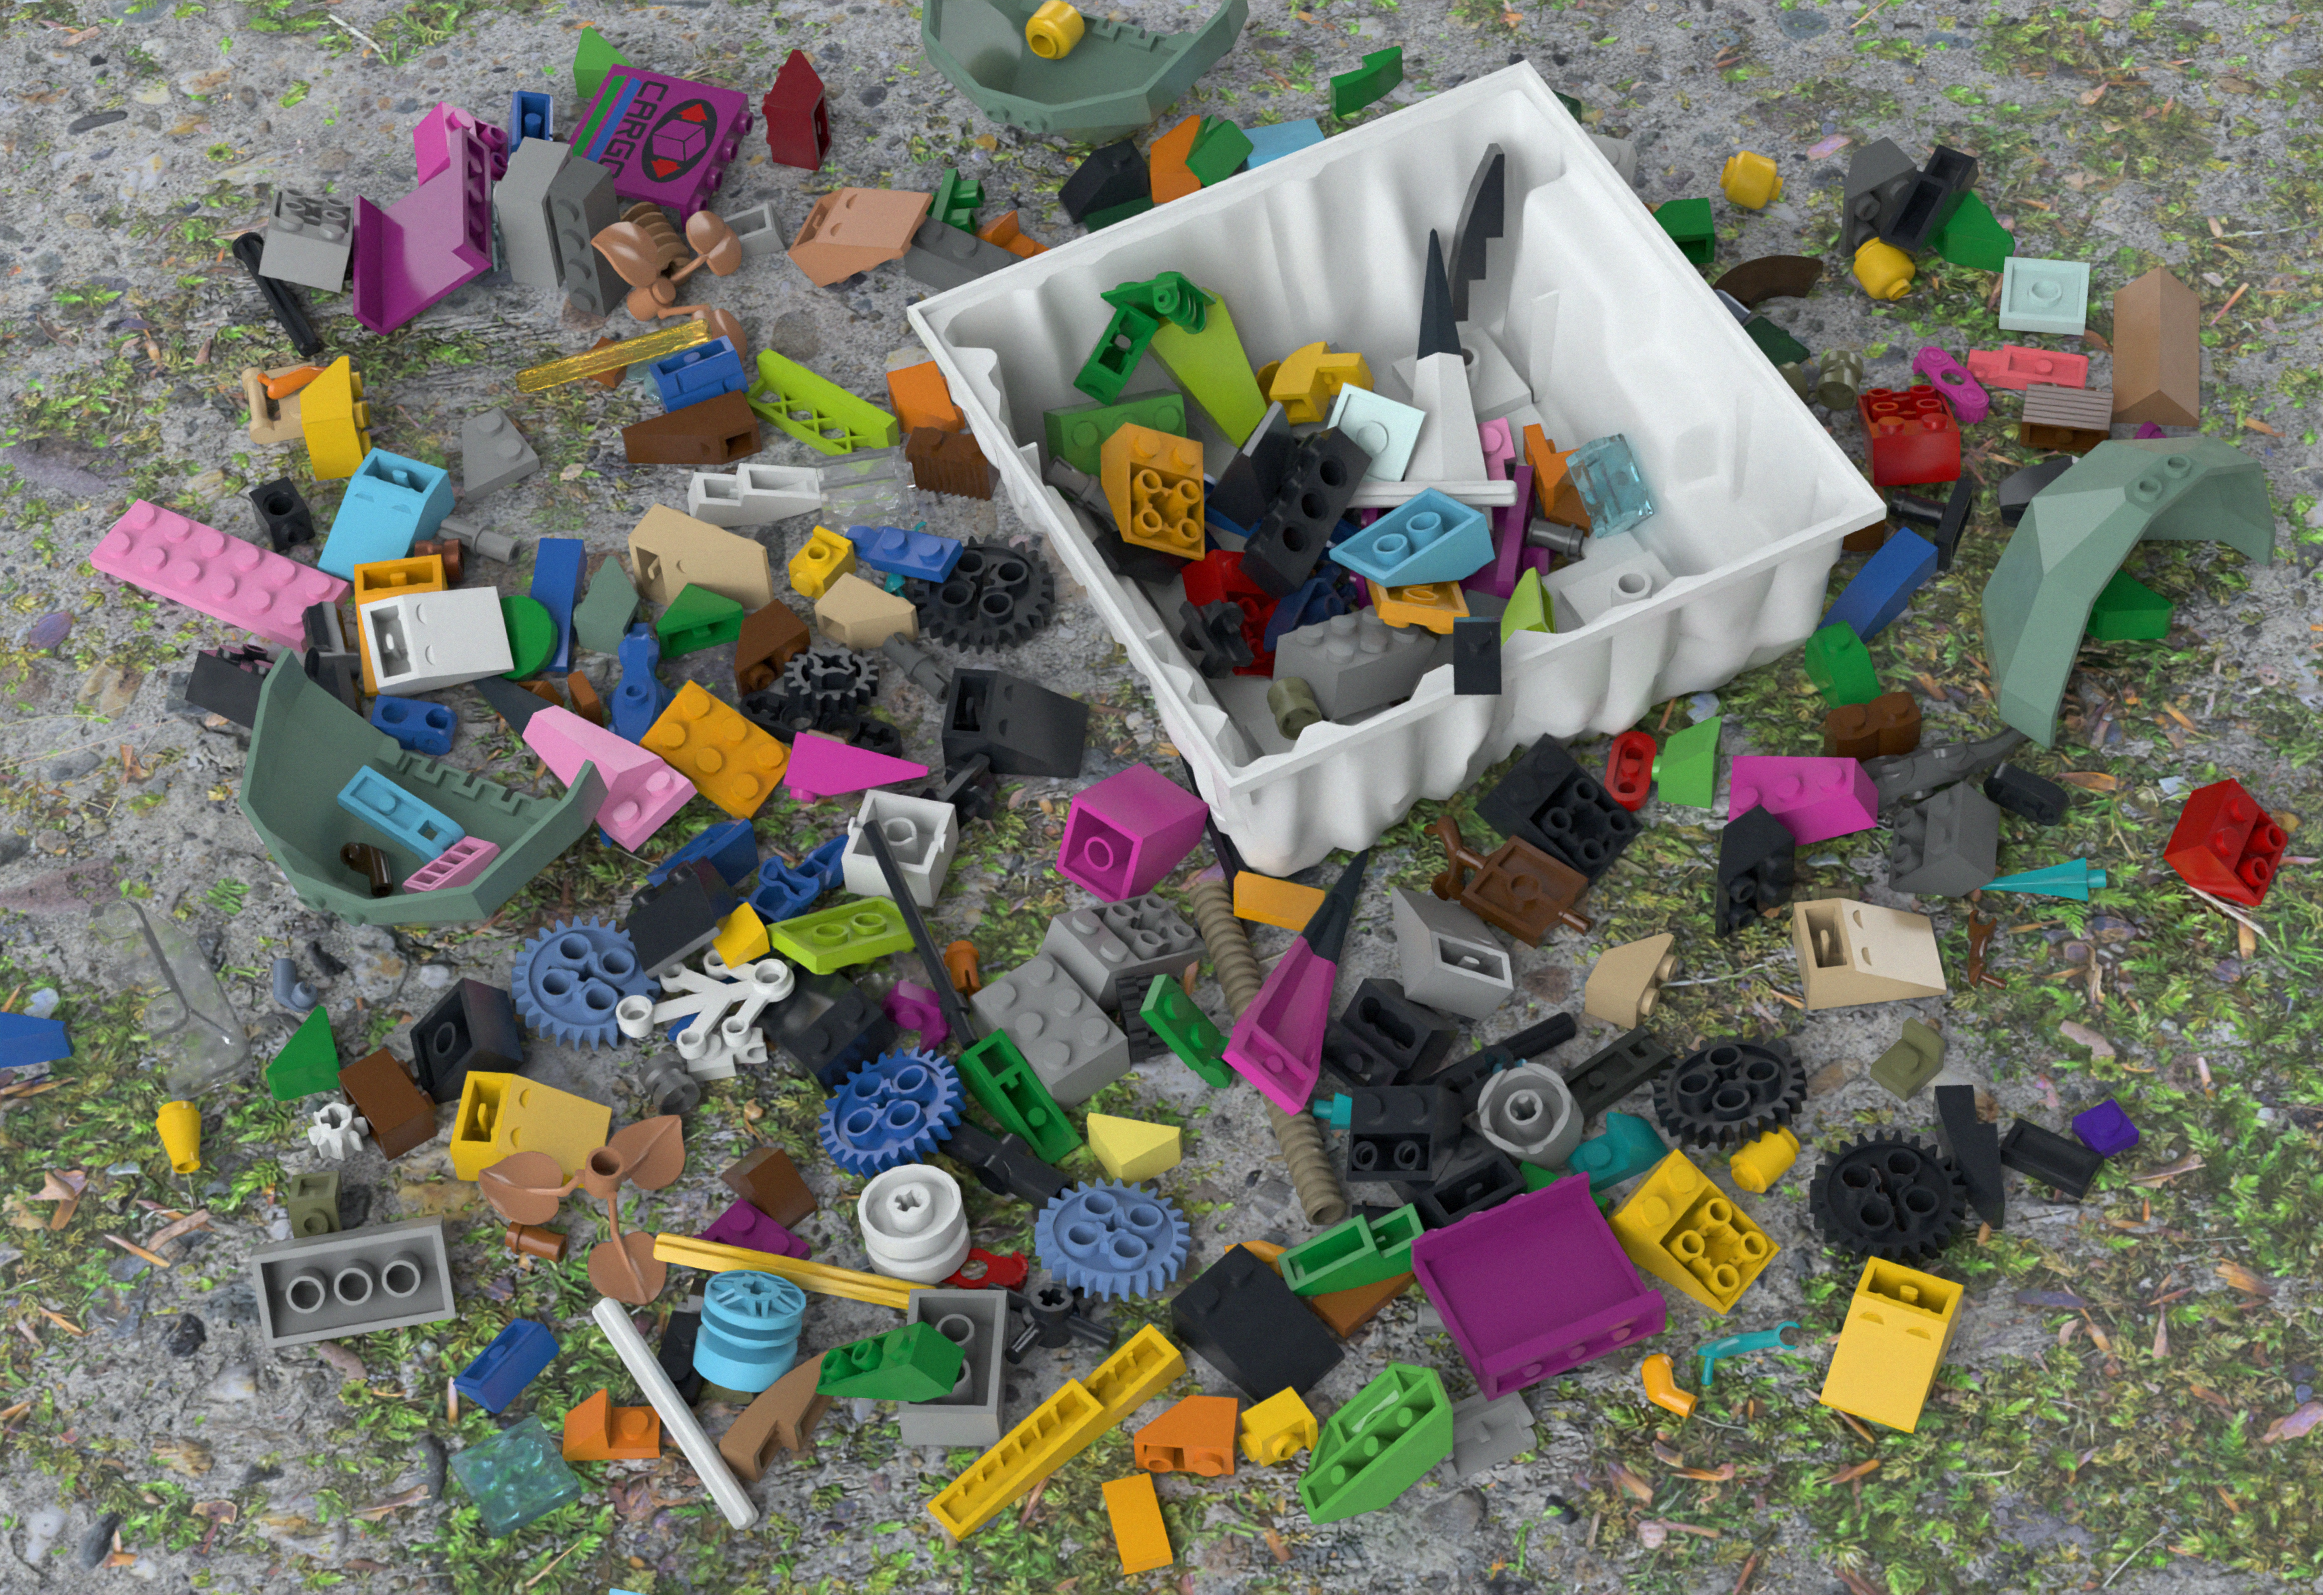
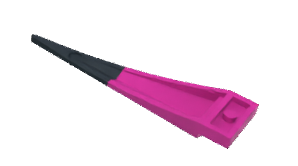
(1284, 1025)

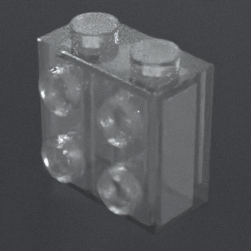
(866, 490)

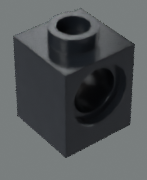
(282, 514)

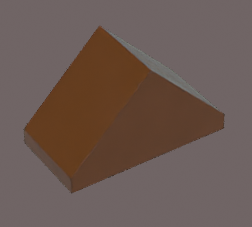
(772, 1186)

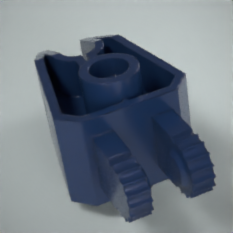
(1309, 606)

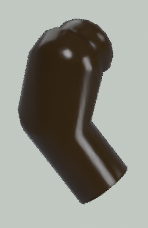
(369, 862)

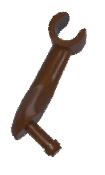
(1450, 881)
(1976, 964)

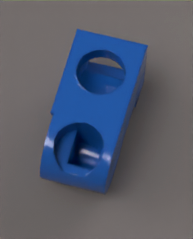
(415, 723)

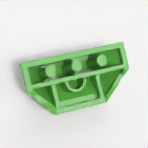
(1378, 1444)

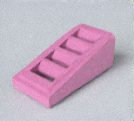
(453, 867)

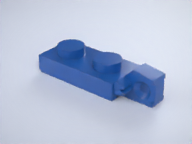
(905, 551)

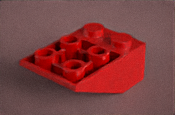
(1909, 436)
(1221, 579)

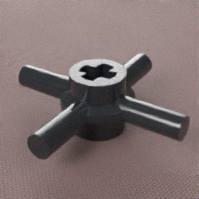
(1051, 1320)

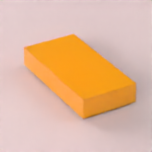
(1275, 901)
(1137, 1523)

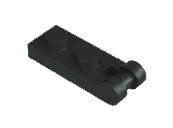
(1617, 1070)

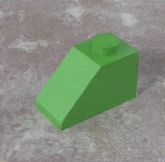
(1690, 765)

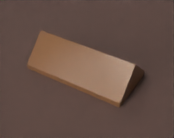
(2156, 352)

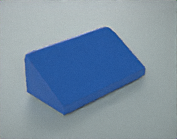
(507, 1364)

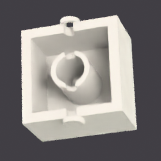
(920, 836)

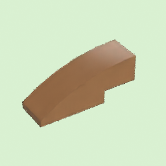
(776, 1418)

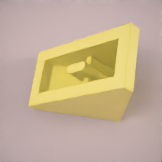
(1134, 1147)

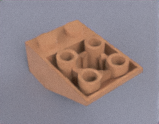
(857, 232)

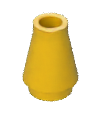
(181, 1133)

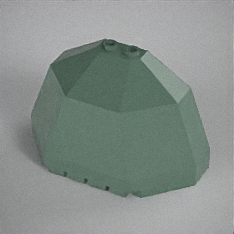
(1092, 94)
(2081, 535)
(312, 747)

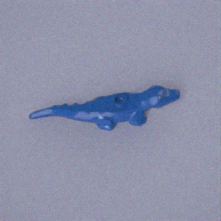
(639, 694)
(786, 895)

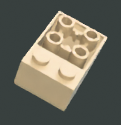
(678, 550)
(1863, 953)

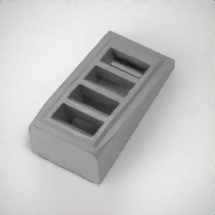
(762, 229)

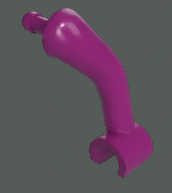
(1538, 557)

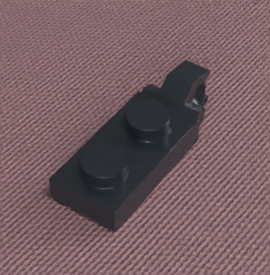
(679, 1344)

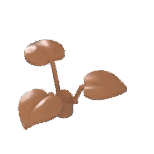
(633, 257)
(648, 1152)

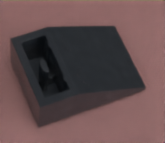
(1013, 724)
(1559, 810)
(1472, 1181)

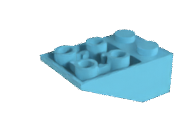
(385, 512)

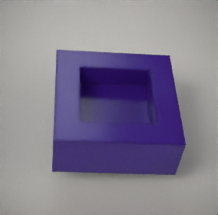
(2105, 1129)

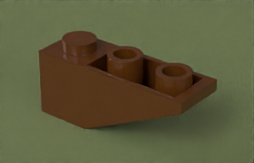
(698, 434)

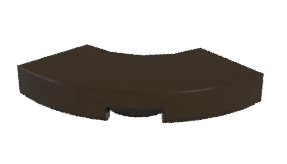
(1770, 278)

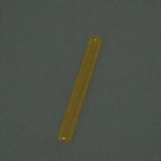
(614, 356)

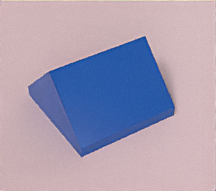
(727, 846)

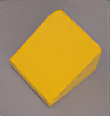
(742, 938)

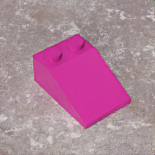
(836, 769)

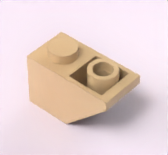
(863, 614)
(1629, 980)

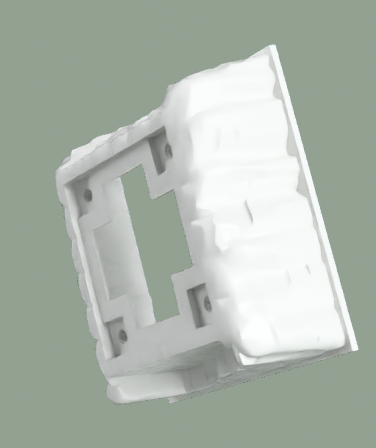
(1575, 328)

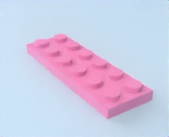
(216, 573)

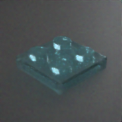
(515, 1477)

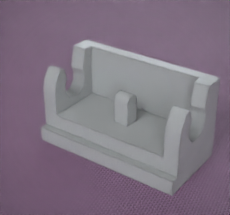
(1487, 1434)

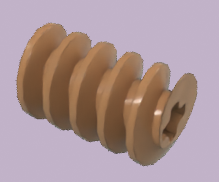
(672, 253)

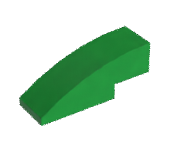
(1353, 1253)

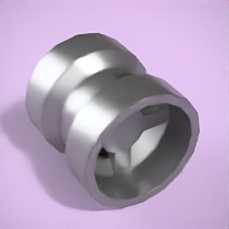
(664, 1078)

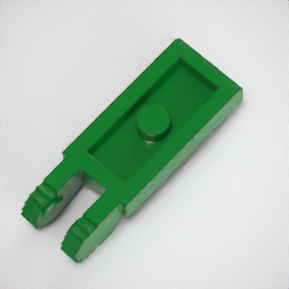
(1186, 1030)

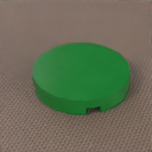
(530, 636)

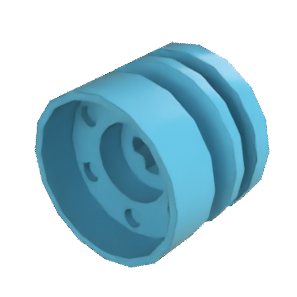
(748, 1329)

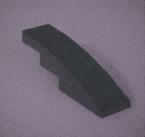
(1479, 219)

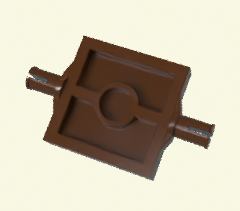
(1524, 891)

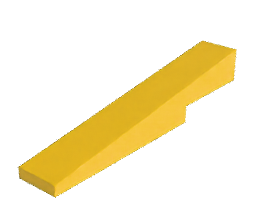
(1058, 1431)

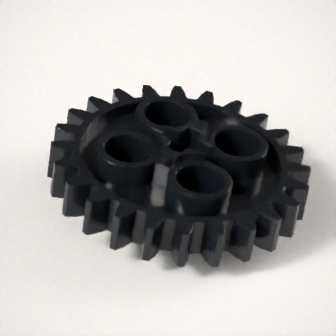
(1008, 608)
(1730, 1091)
(1926, 1187)

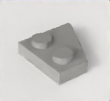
(494, 454)

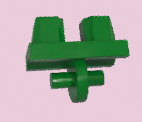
(952, 200)

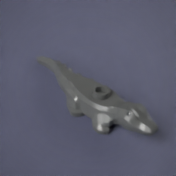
(1938, 763)

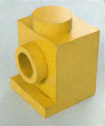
(821, 563)
(1277, 1428)

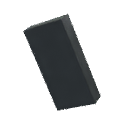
(1954, 522)
(2050, 1158)

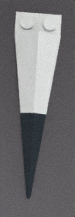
(1449, 436)

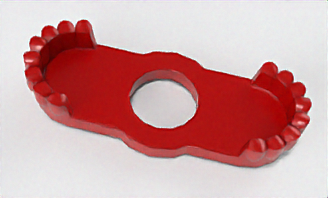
(1002, 1270)

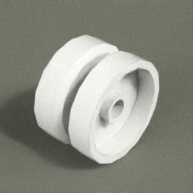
(914, 1224)

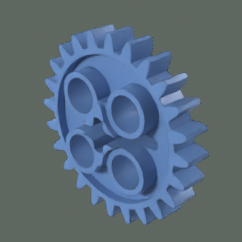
(581, 981)
(1112, 1239)

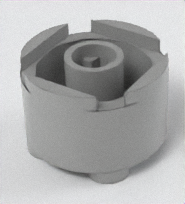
(1531, 1116)

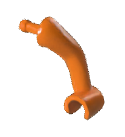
(290, 382)

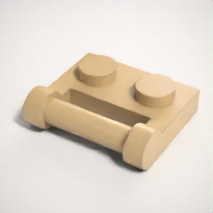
(261, 428)

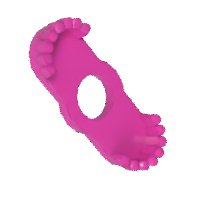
(1969, 397)

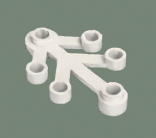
(759, 984)

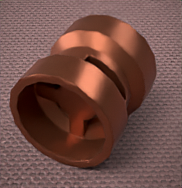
(451, 554)

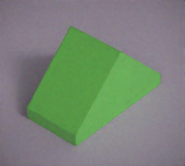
(593, 62)

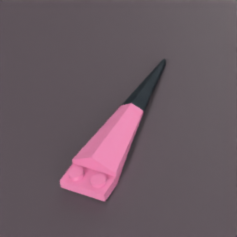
(639, 783)

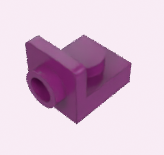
(917, 1009)

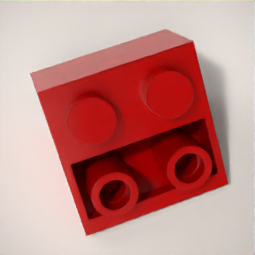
(2226, 843)

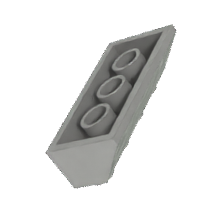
(354, 1281)

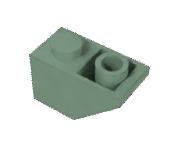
(607, 609)

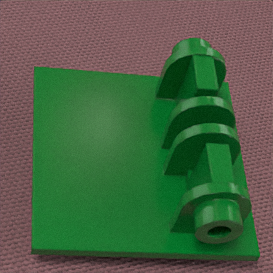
(1166, 296)

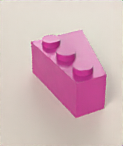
(1805, 794)

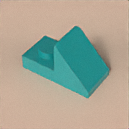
(1619, 1154)

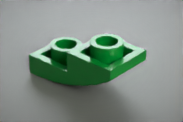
(1361, 87)

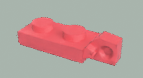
(2021, 365)

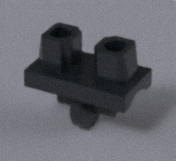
(1217, 632)
(969, 788)

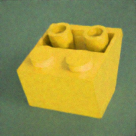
(336, 421)

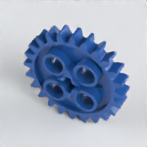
(892, 1112)

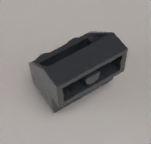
(1357, 1047)

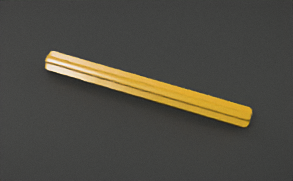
(800, 1272)

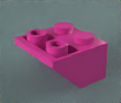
(433, 141)

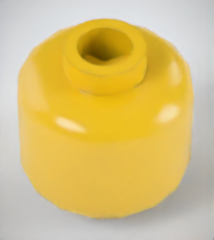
(1054, 29)
(1750, 180)
(1883, 270)

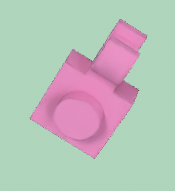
(1497, 447)

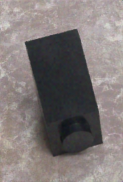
(1105, 180)
(1477, 655)

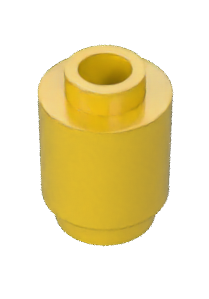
(1763, 1163)

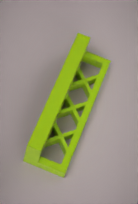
(834, 407)

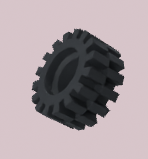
(1142, 1038)

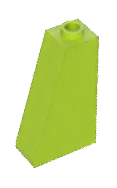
(1212, 372)

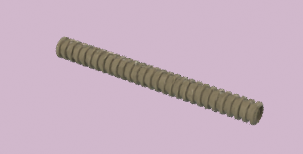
(1240, 983)

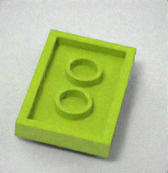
(843, 935)

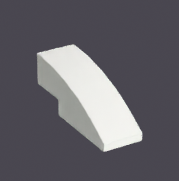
(753, 494)

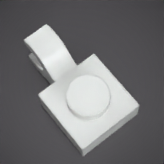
(721, 1059)

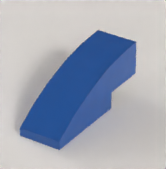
(1884, 585)
(558, 586)

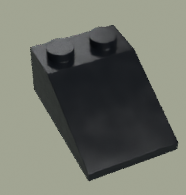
(826, 1028)
(1253, 1328)

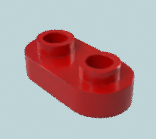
(1627, 774)

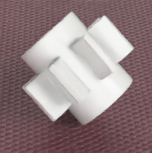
(338, 1131)

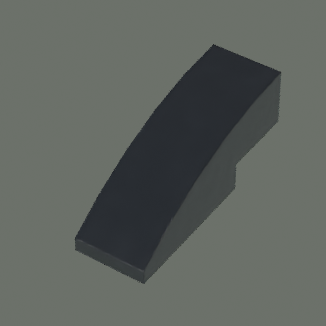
(1930, 201)
(1145, 562)
(1972, 1150)

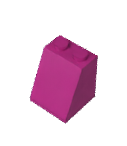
(1129, 833)

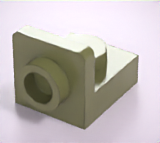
(1910, 1060)
(315, 1203)

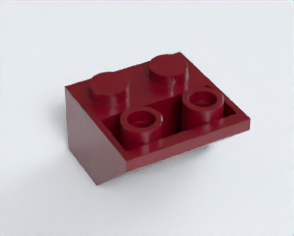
(797, 115)

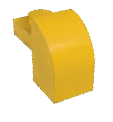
(1312, 376)

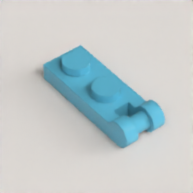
(399, 814)

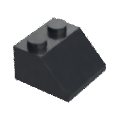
(1256, 470)
(679, 914)
(465, 1033)

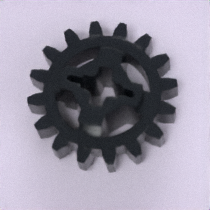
(831, 679)

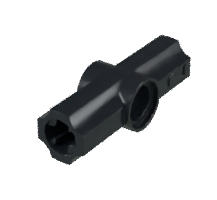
(328, 657)
(1004, 1163)

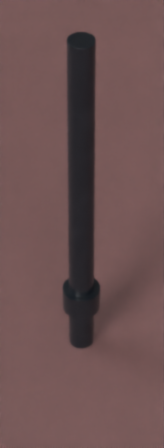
(951, 1003)

